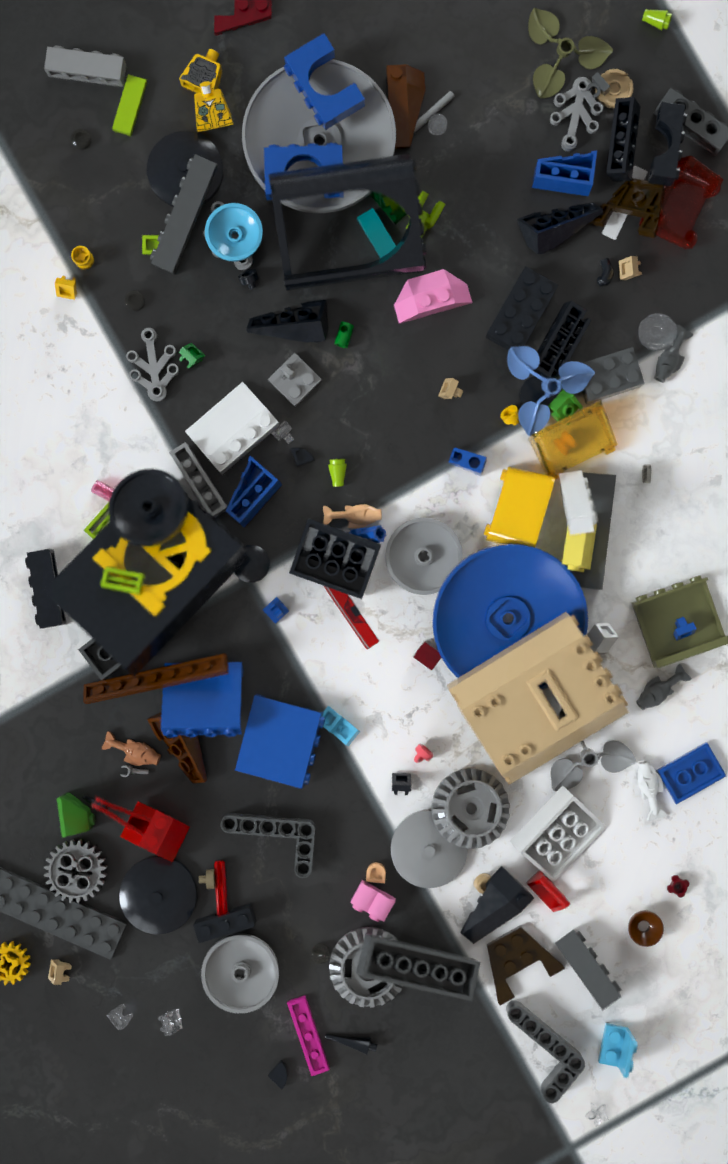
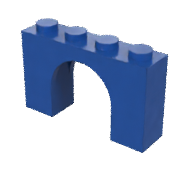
(327, 108)
(282, 158)

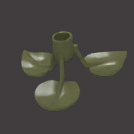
(592, 51)

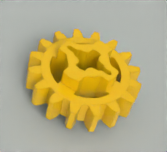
(8, 971)

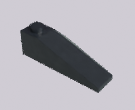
(299, 324)

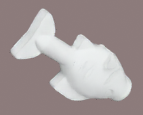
(650, 785)

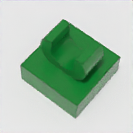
(192, 354)

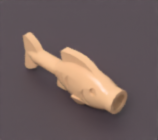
(358, 515)

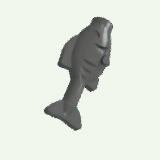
(670, 360)
(657, 690)

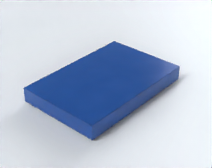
(691, 773)

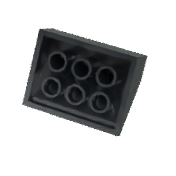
(335, 558)

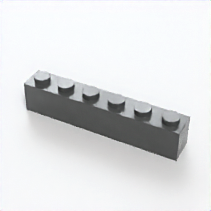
(184, 214)

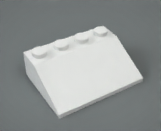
(232, 428)
(557, 834)

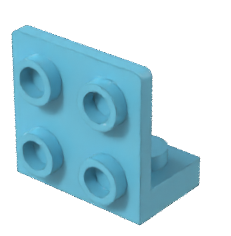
(618, 1048)

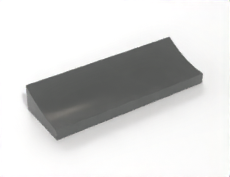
(602, 494)

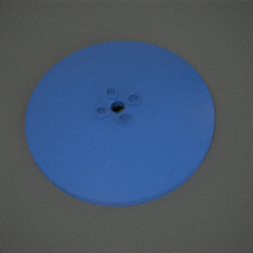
(499, 582)

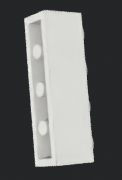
(577, 502)

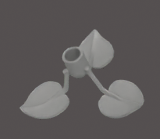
(614, 759)

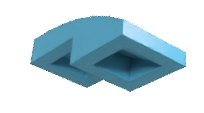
(339, 726)

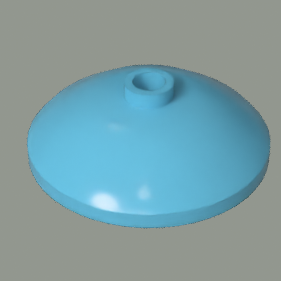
(233, 219)

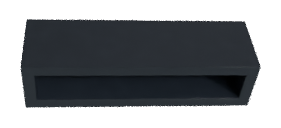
(42, 571)

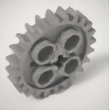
(74, 888)

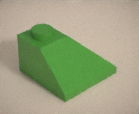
(74, 815)

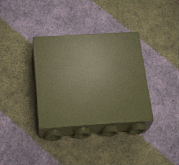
(658, 617)

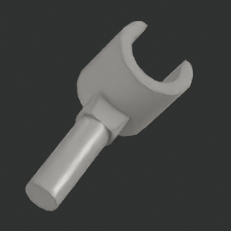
(131, 770)

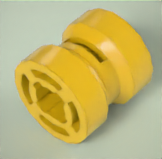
(79, 255)

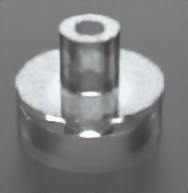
(437, 124)

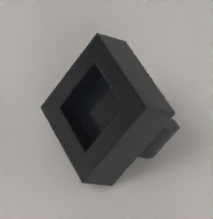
(401, 782)

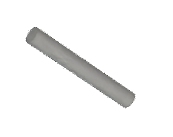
(434, 109)

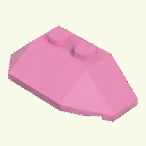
(430, 295)

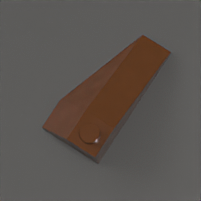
(405, 97)
(185, 749)

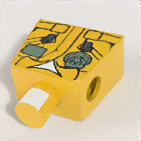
(211, 108)

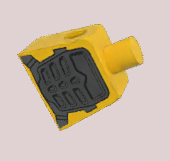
(201, 70)

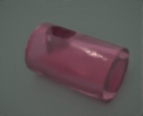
(102, 490)

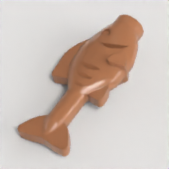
(136, 752)

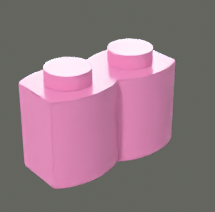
(372, 900)

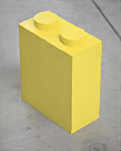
(579, 550)

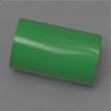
(344, 334)

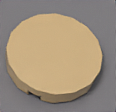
(620, 87)

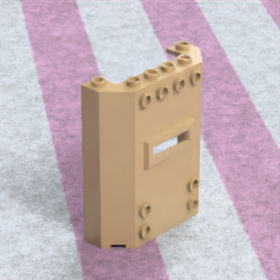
(513, 714)

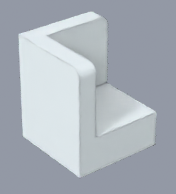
(602, 637)

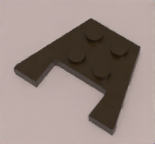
(635, 199)
(514, 953)

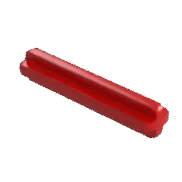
(220, 885)

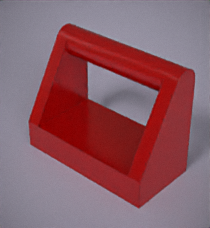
(548, 892)

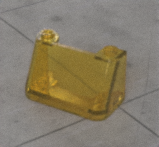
(573, 440)

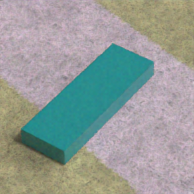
(376, 232)

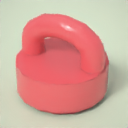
(422, 753)

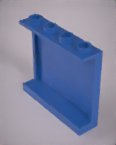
(204, 705)
(280, 742)

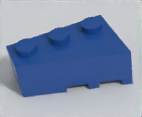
(566, 174)
(252, 492)

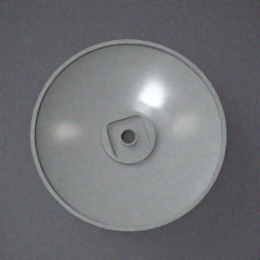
(281, 118)

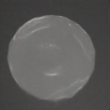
(657, 332)

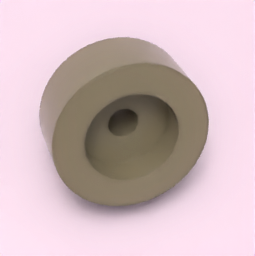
(209, 879)

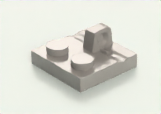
(294, 379)

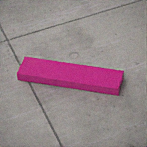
(308, 1035)

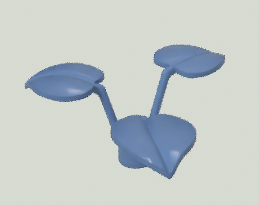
(573, 375)

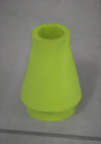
(657, 18)
(337, 471)

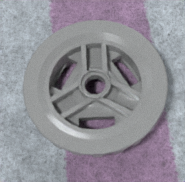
(448, 803)
(356, 987)

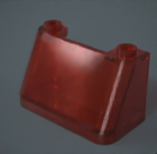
(685, 200)

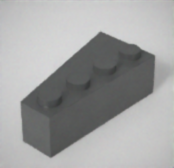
(588, 970)

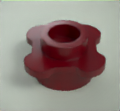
(680, 892)

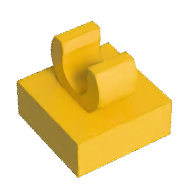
(66, 288)

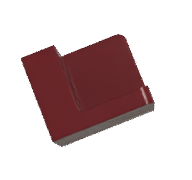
(427, 656)

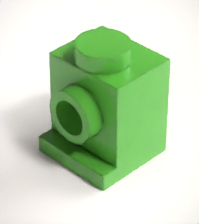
(564, 405)

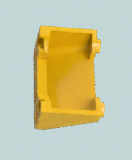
(520, 507)

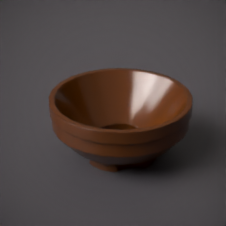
(652, 934)

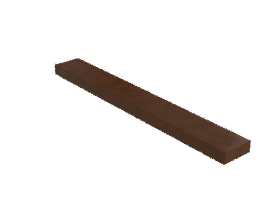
(155, 679)

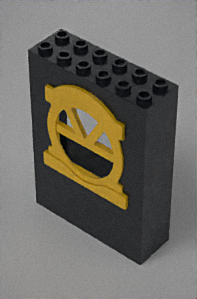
(135, 625)

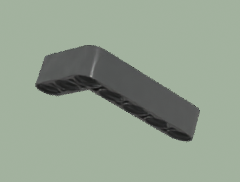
(277, 831)
(550, 1045)

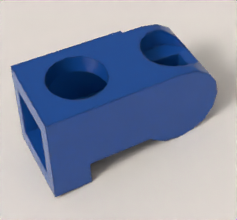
(468, 461)

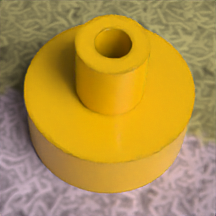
(510, 415)

